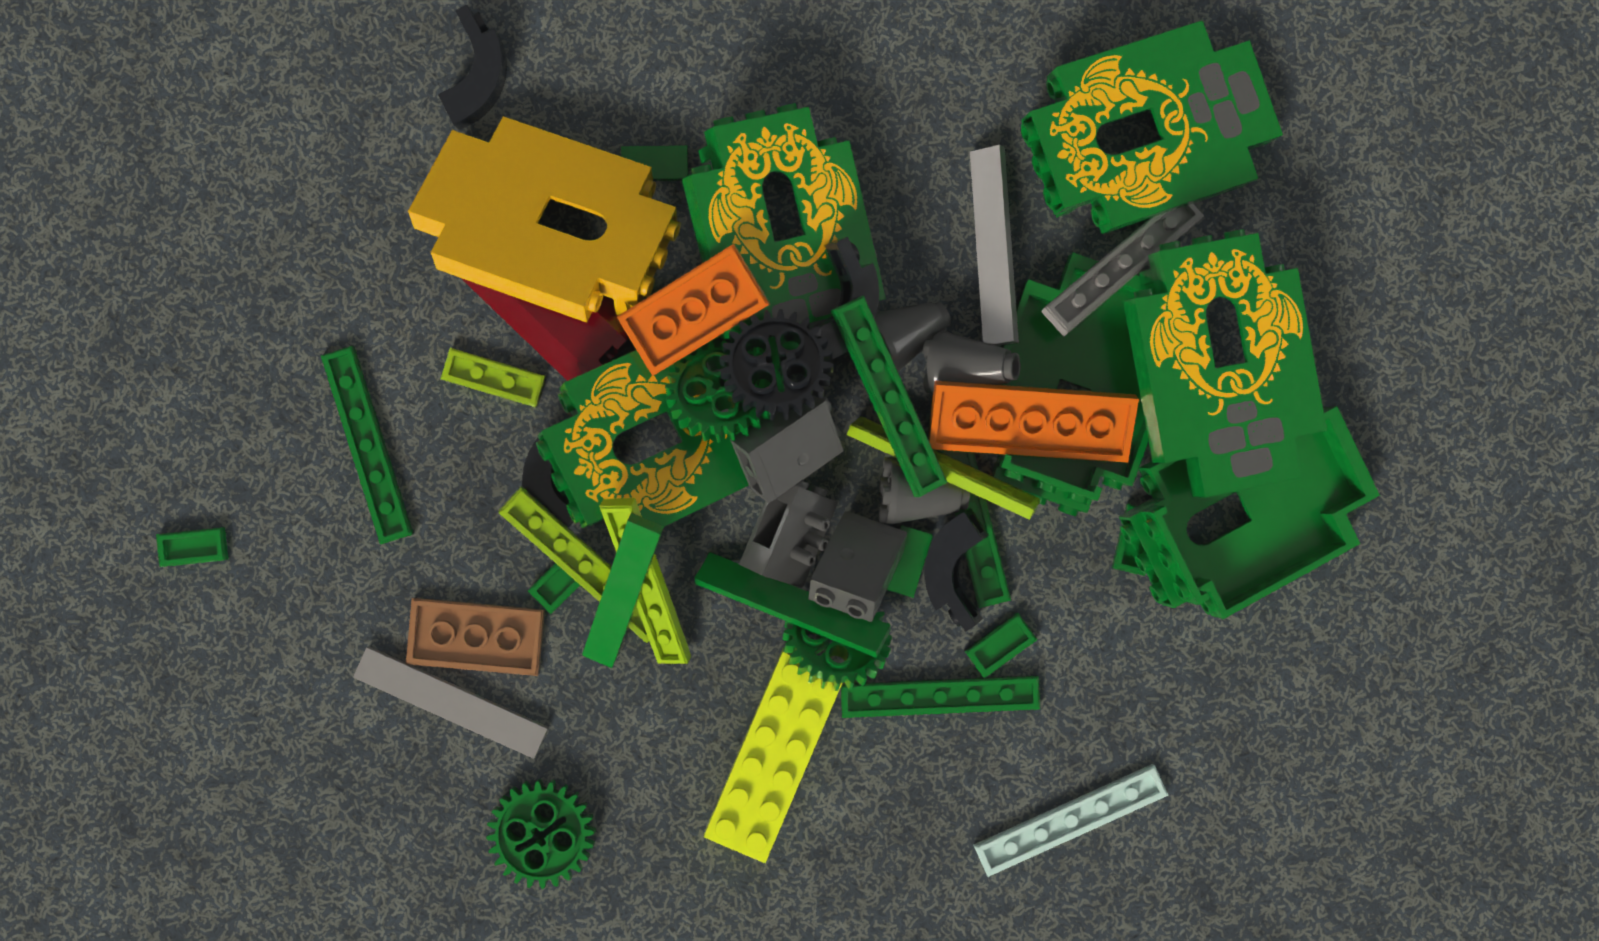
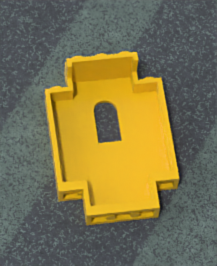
(488, 206)

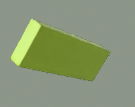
(493, 377)

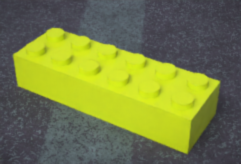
(771, 761)

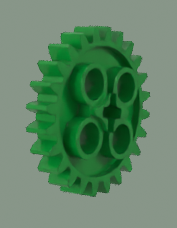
(705, 412)
(855, 665)
(557, 857)

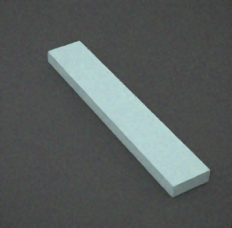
(1070, 820)

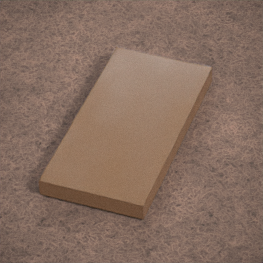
(475, 636)

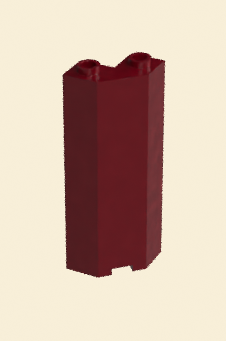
(561, 340)

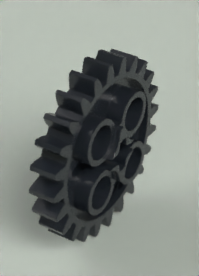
(808, 359)

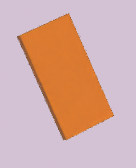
(693, 310)

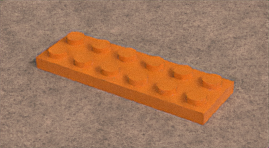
(1032, 421)

